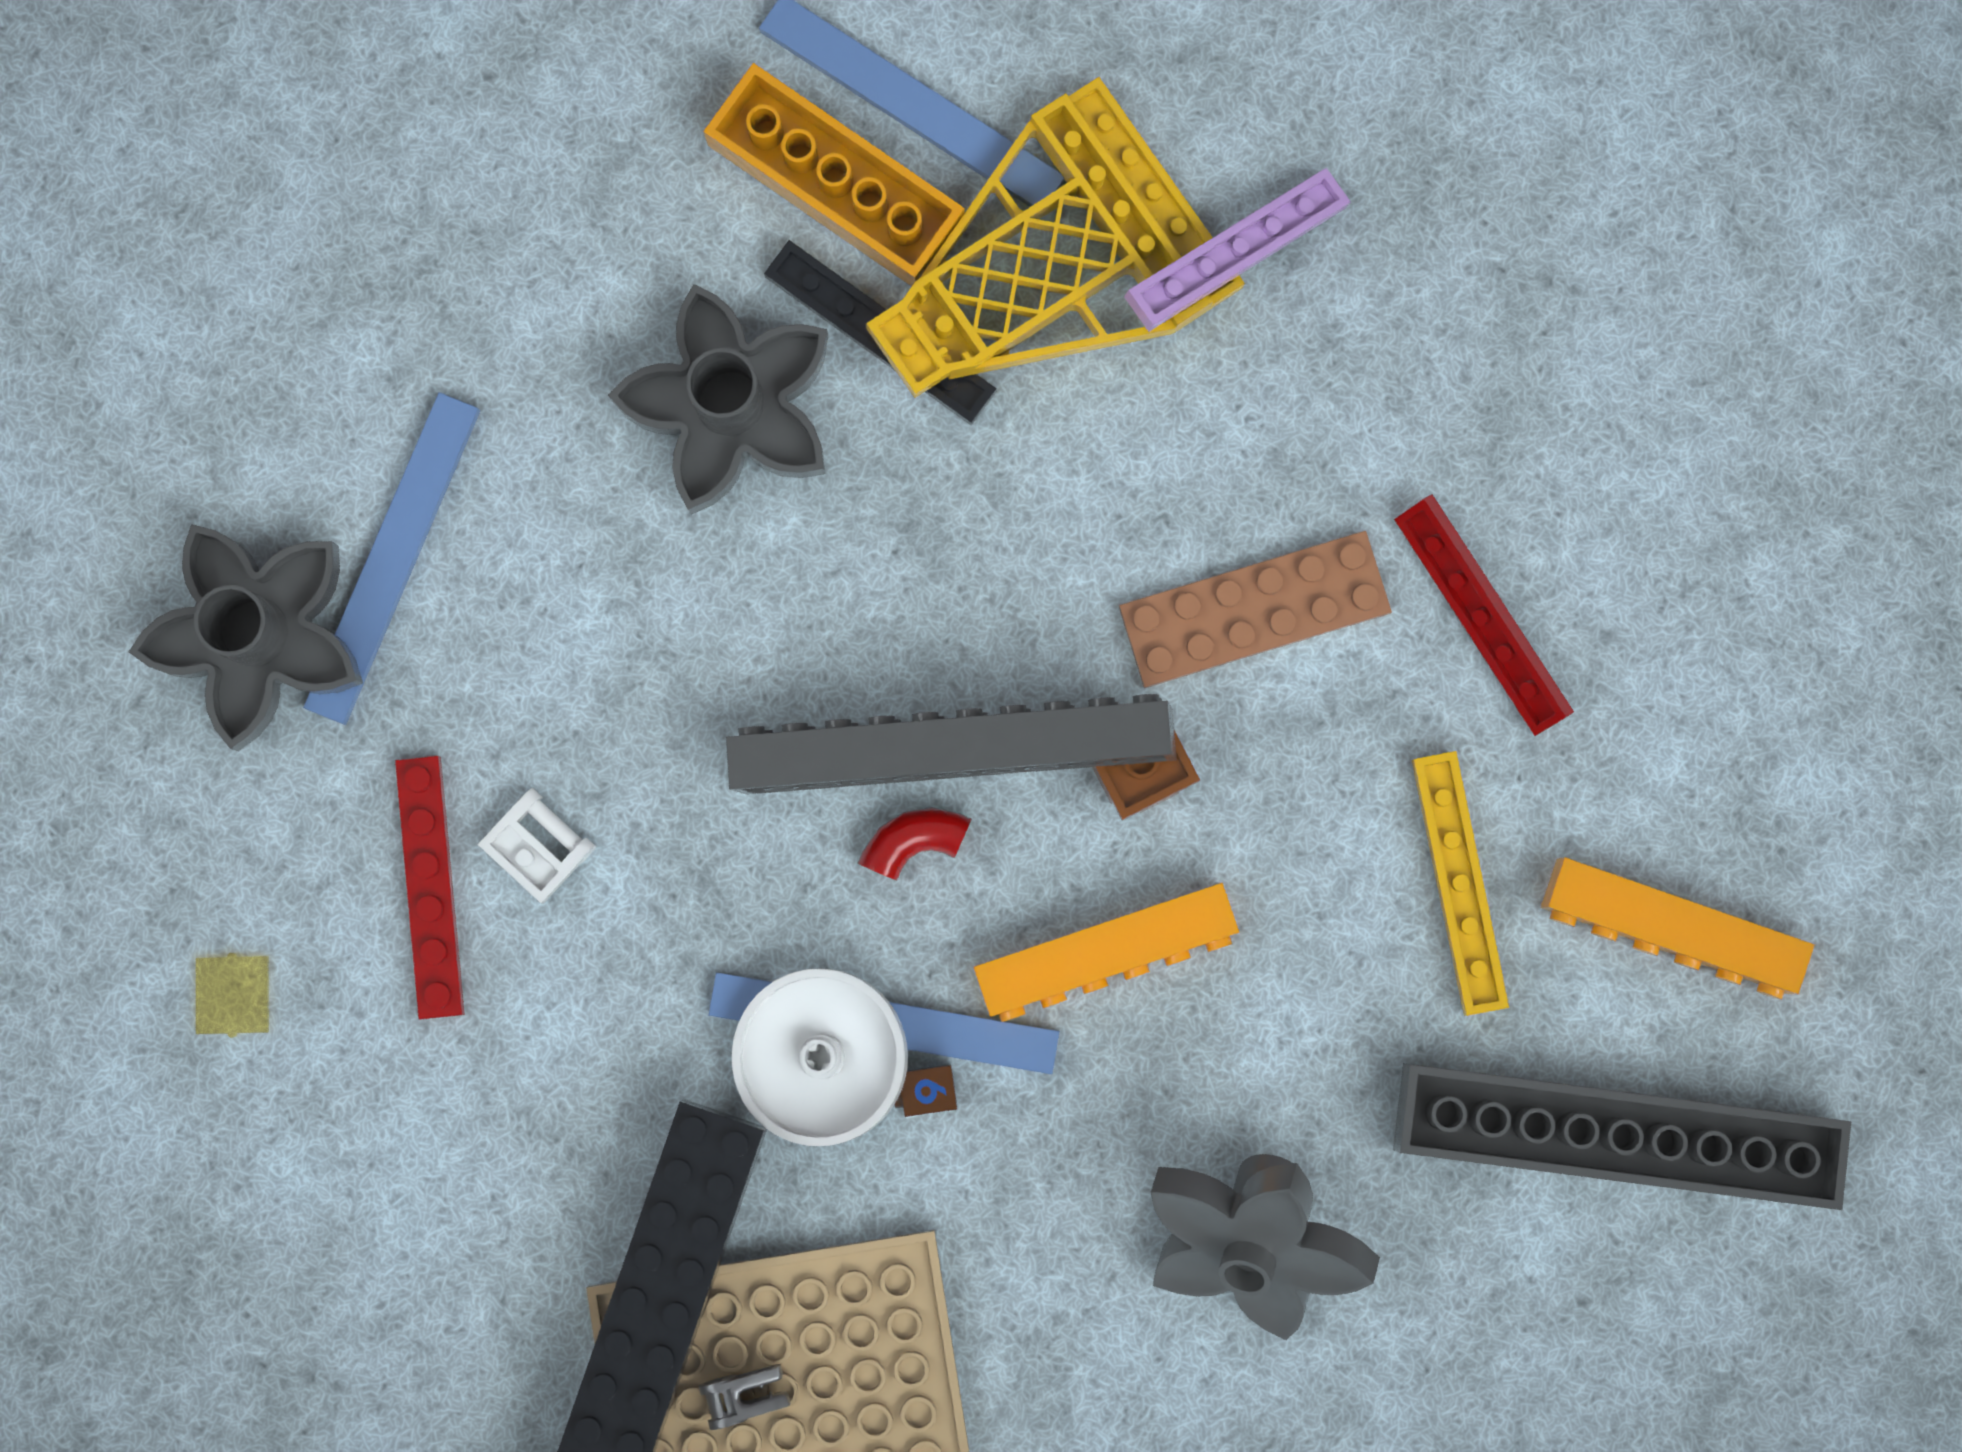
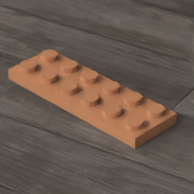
(1255, 609)

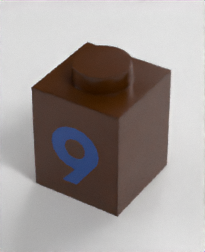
(928, 1091)

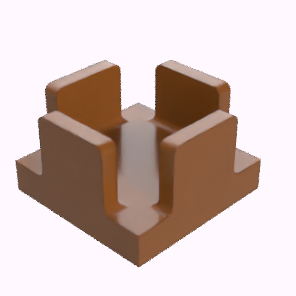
(1145, 785)

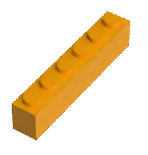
(1677, 927)
(1107, 950)

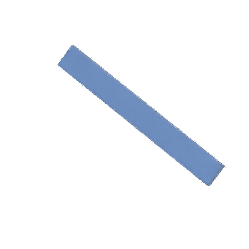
(907, 100)
(399, 544)
(927, 1029)

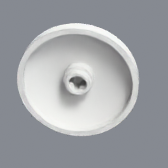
(819, 1057)

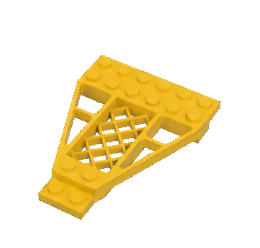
(1124, 195)

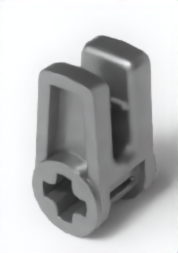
(738, 1409)

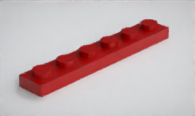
(1483, 615)
(429, 887)

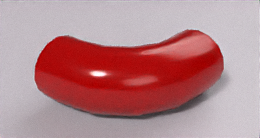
(913, 833)

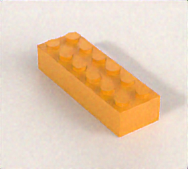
(833, 174)

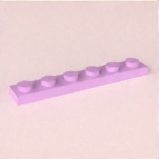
(1236, 249)

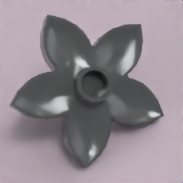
(729, 400)
(251, 631)
(1254, 1242)

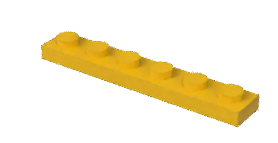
(1460, 883)

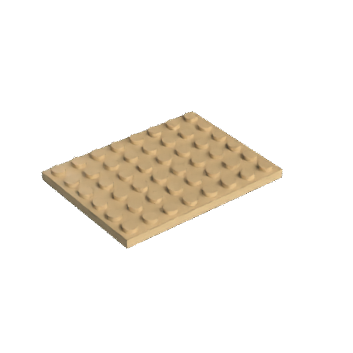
(856, 1344)

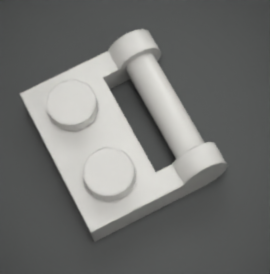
(526, 856)

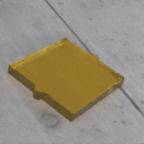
(232, 995)

